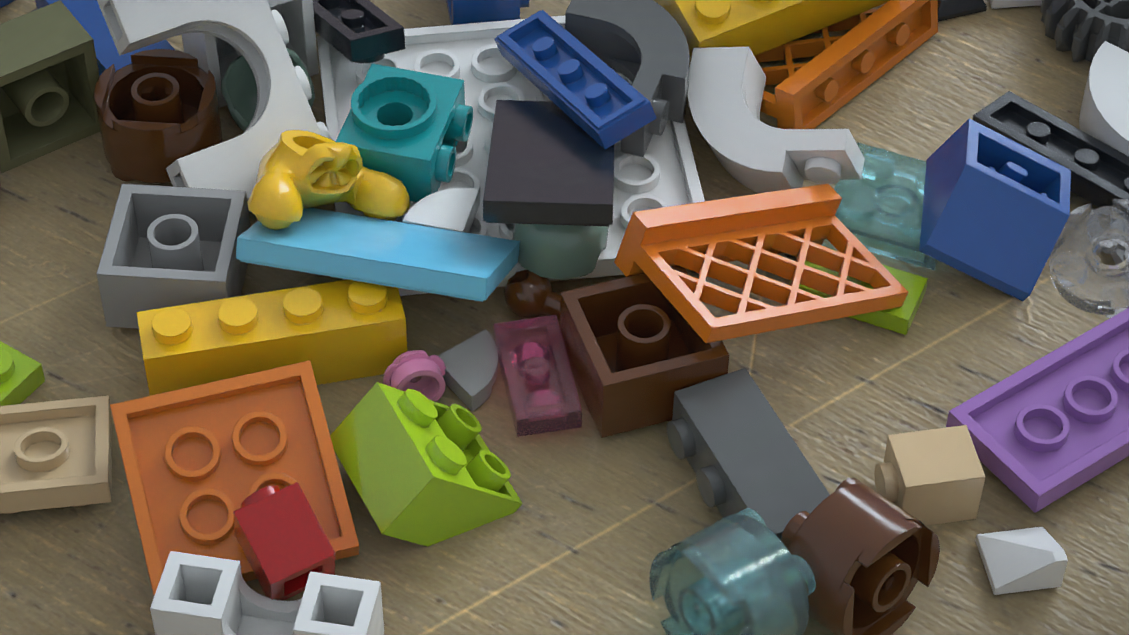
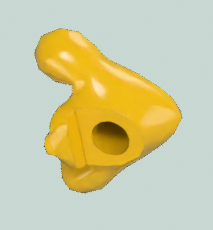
(316, 171)

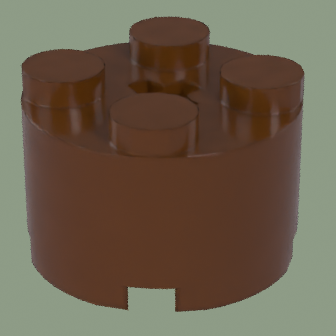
(156, 113)
(862, 559)

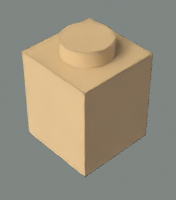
(932, 474)

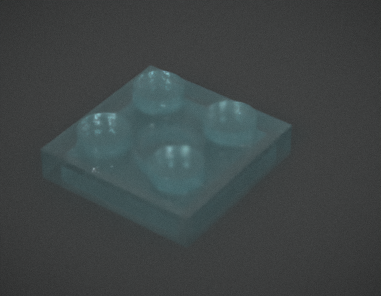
(886, 205)

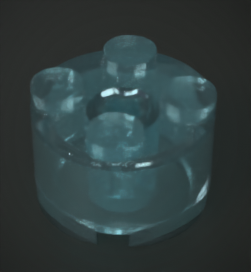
(733, 581)

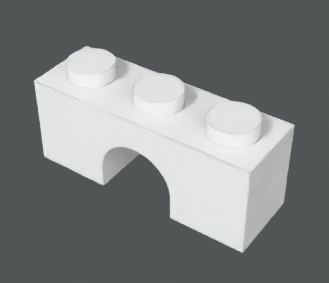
(213, 599)

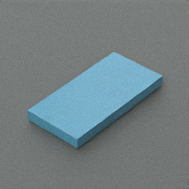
(383, 253)

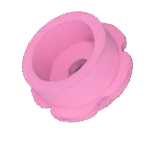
(417, 372)

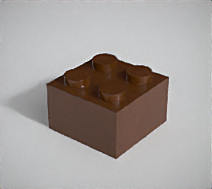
(633, 352)

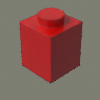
(282, 540)

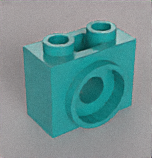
(408, 126)

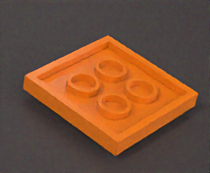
(213, 445)

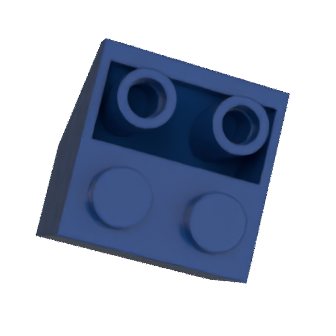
(993, 208)

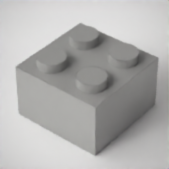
(170, 249)

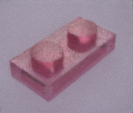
(537, 376)

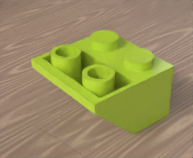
(422, 466)

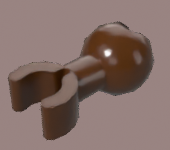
(531, 295)

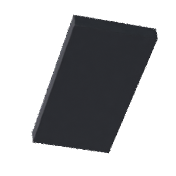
(546, 169)

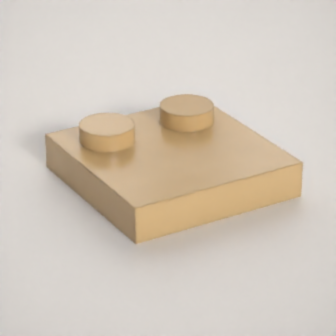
(55, 454)

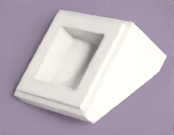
(1021, 560)

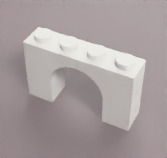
(261, 39)

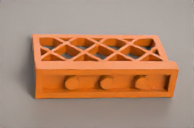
(843, 63)
(753, 232)

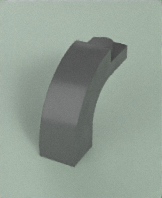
(645, 47)

